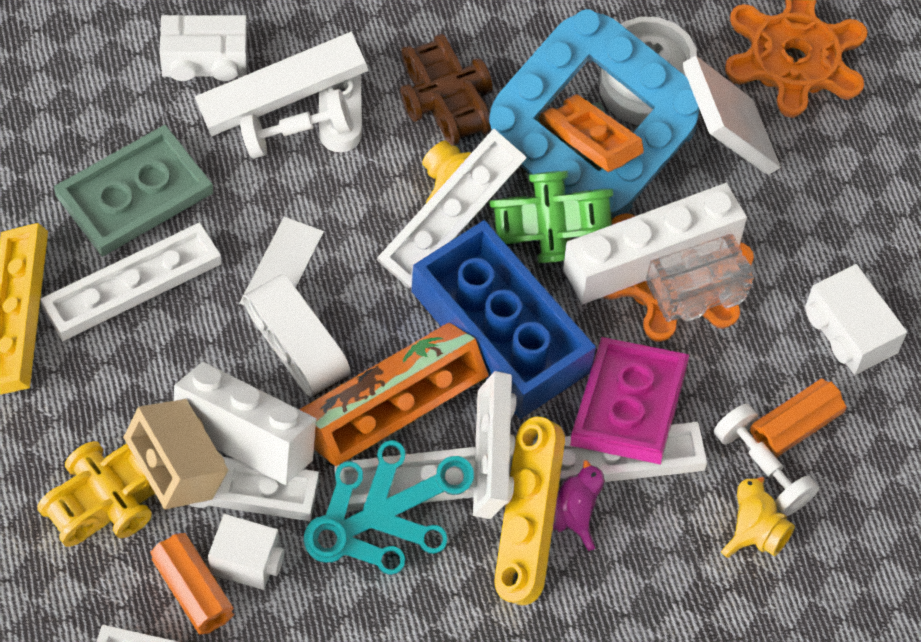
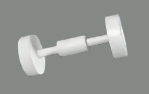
(255, 136)
(737, 425)

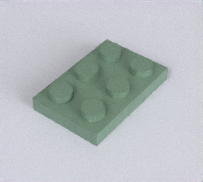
(133, 190)

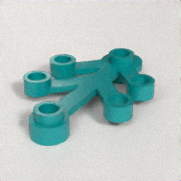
(381, 512)

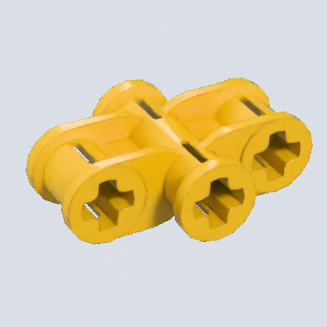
(98, 494)

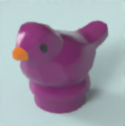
(577, 501)

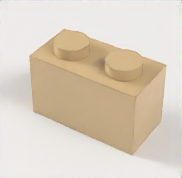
(175, 453)

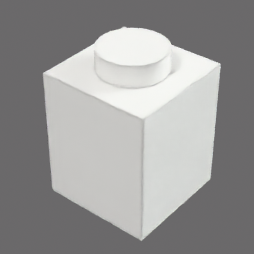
(245, 552)

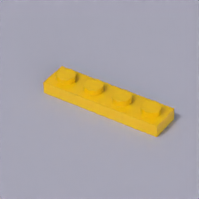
(20, 294)

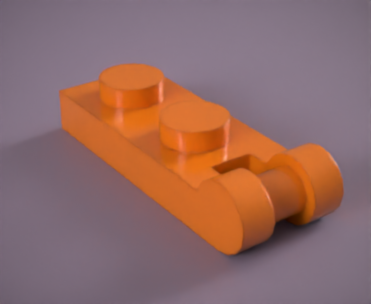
(592, 133)

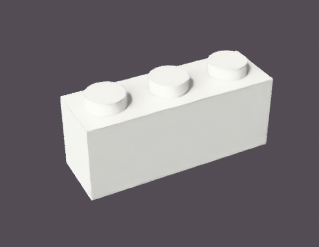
(249, 422)

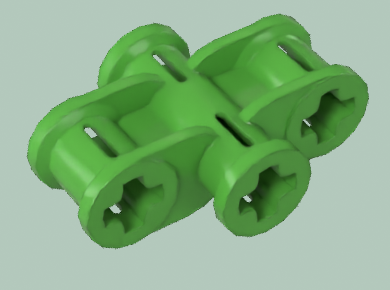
(551, 214)

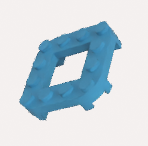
(629, 61)

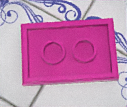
(630, 400)

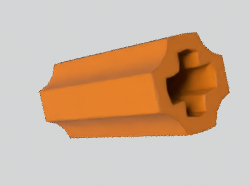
(799, 417)
(192, 583)

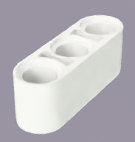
(296, 335)

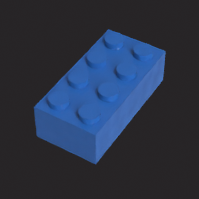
(509, 313)

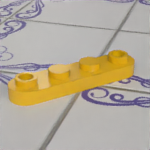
(530, 512)

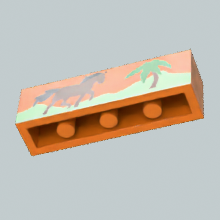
(395, 392)

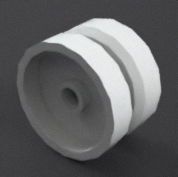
(667, 41)

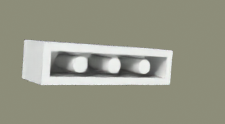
(622, 252)

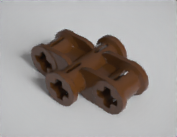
(446, 89)

